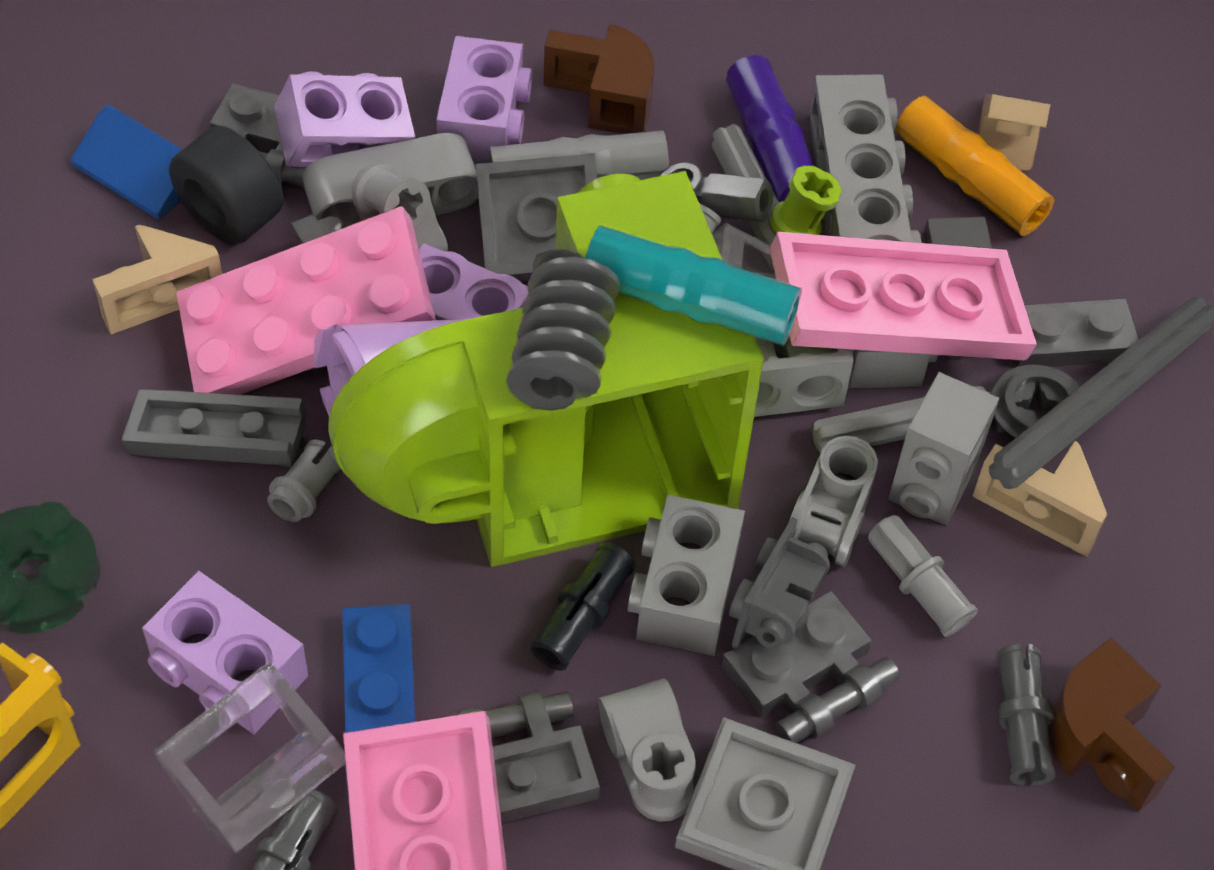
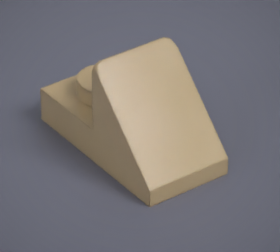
(1013, 127)
(150, 287)
(1056, 504)

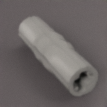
(633, 153)

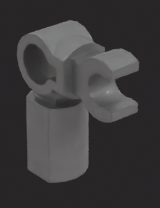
(729, 194)

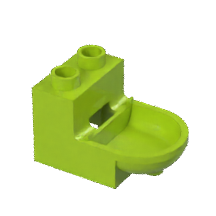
(674, 413)

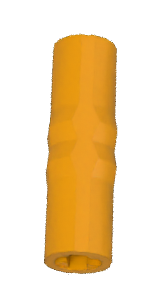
(974, 165)

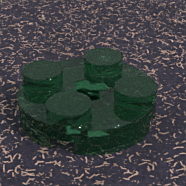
(64, 580)

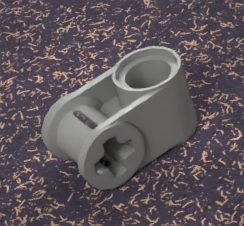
(382, 189)
(834, 508)
(650, 741)

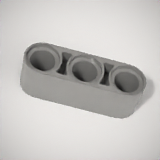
(436, 160)

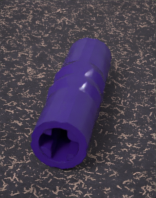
(768, 121)

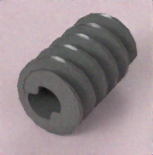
(563, 330)

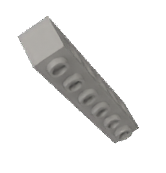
(856, 144)

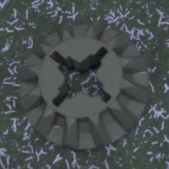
(1016, 392)

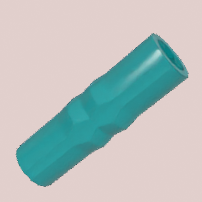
(697, 285)

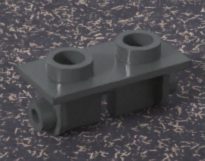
(765, 605)

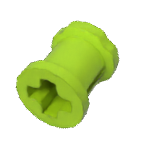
(809, 198)

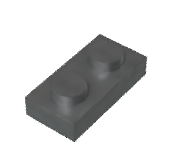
(1079, 332)

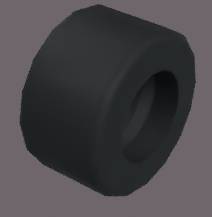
(226, 184)

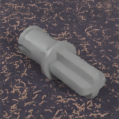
(922, 575)

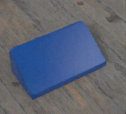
(129, 161)

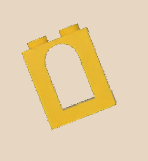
(32, 703)

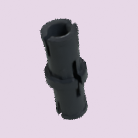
(582, 606)

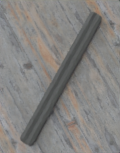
(1101, 394)

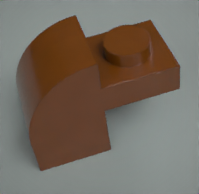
(611, 70)
(1096, 723)

